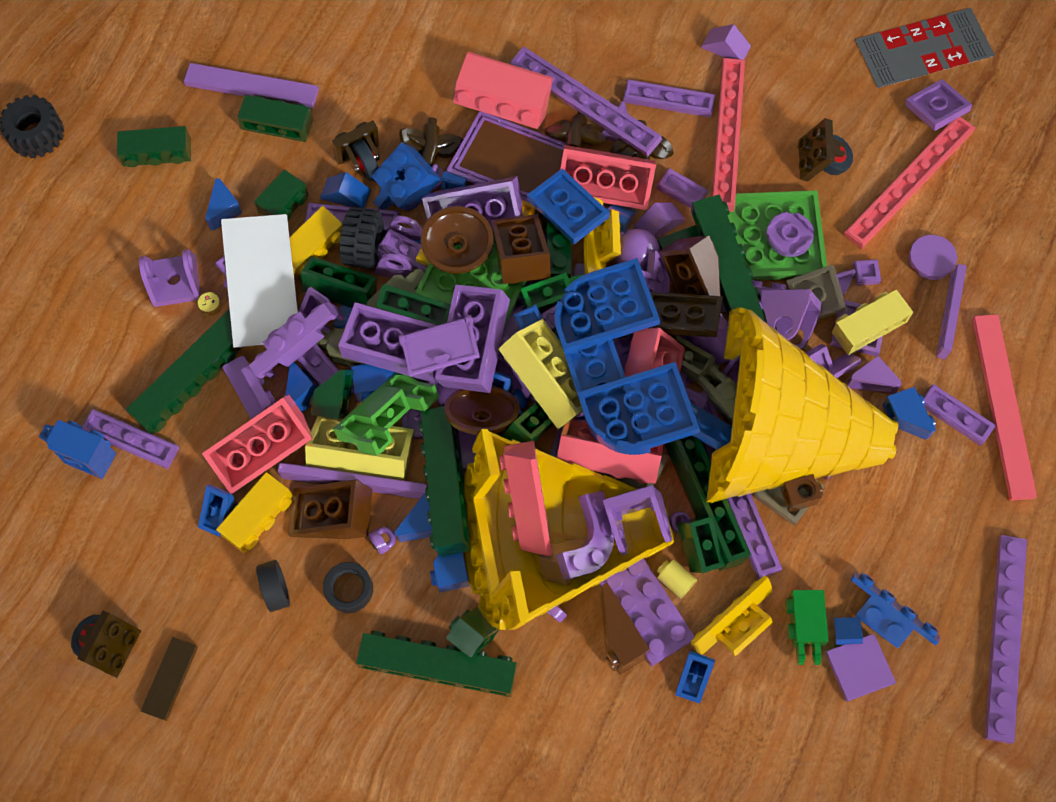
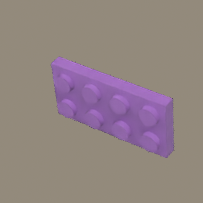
(650, 611)

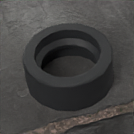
(334, 573)
(273, 585)

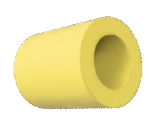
(676, 578)

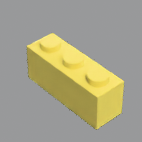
(871, 321)

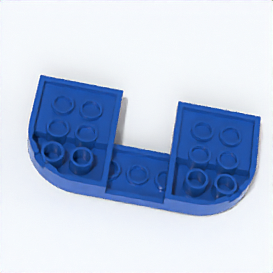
(620, 410)

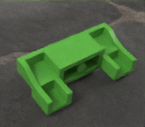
(370, 421)

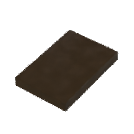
(688, 314)

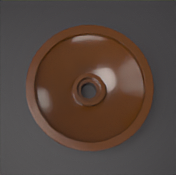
(457, 227)
(477, 410)

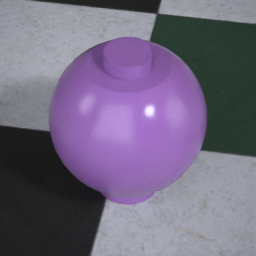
(637, 244)

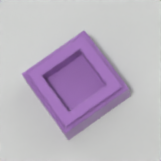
(867, 272)

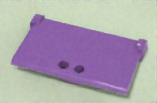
(438, 345)

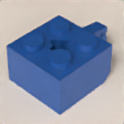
(404, 179)
(79, 448)

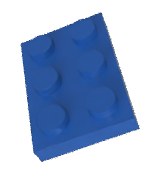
(568, 206)

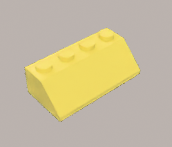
(542, 367)
(328, 453)

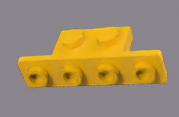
(602, 243)
(738, 623)

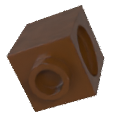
(794, 500)

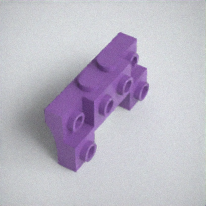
(294, 338)

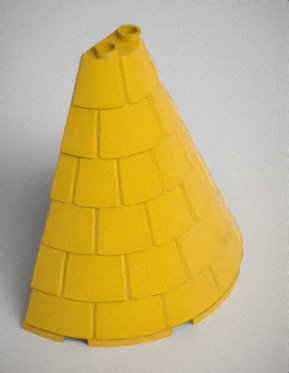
(791, 417)
(512, 578)

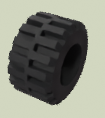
(24, 113)
(360, 237)

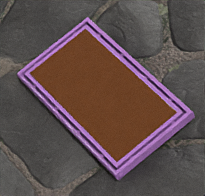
(505, 150)

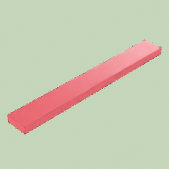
(728, 131)
(908, 182)
(1004, 408)

